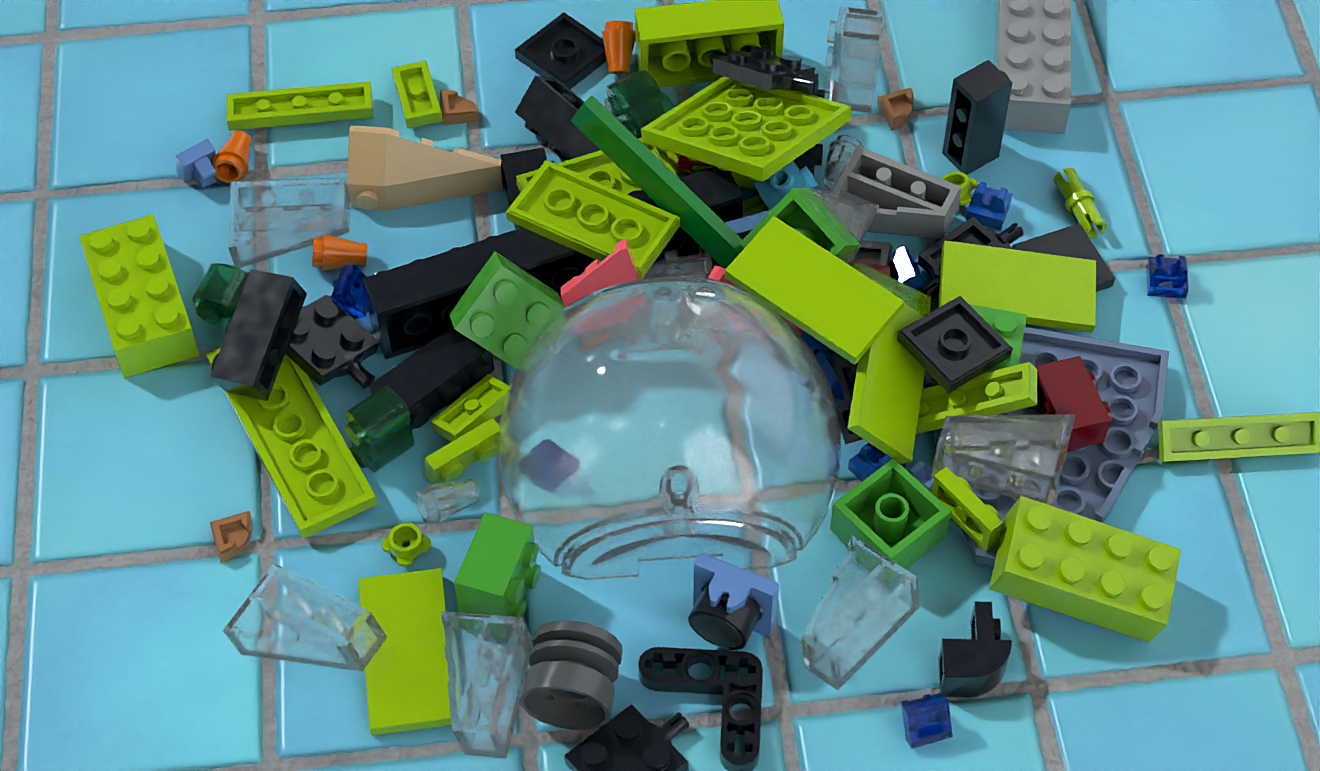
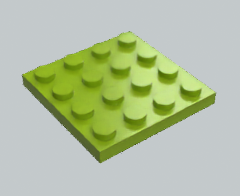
(746, 127)

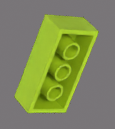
(679, 38)
(139, 296)
(1085, 569)

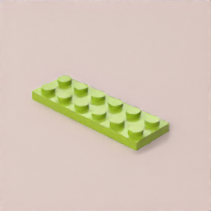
(303, 451)

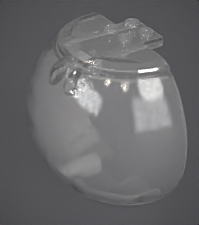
(669, 431)

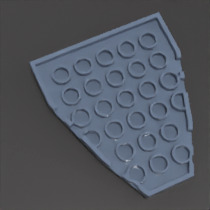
(1092, 476)

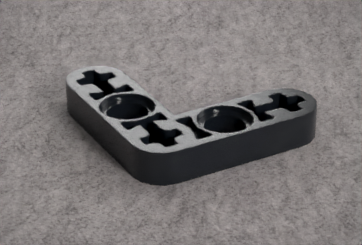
(732, 688)

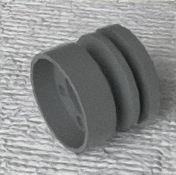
(571, 675)

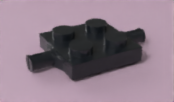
(765, 70)
(969, 232)
(331, 343)
(630, 745)

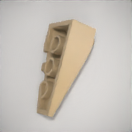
(402, 173)

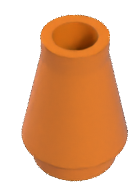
(618, 45)
(233, 158)
(336, 252)

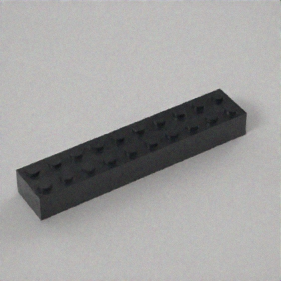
(414, 300)

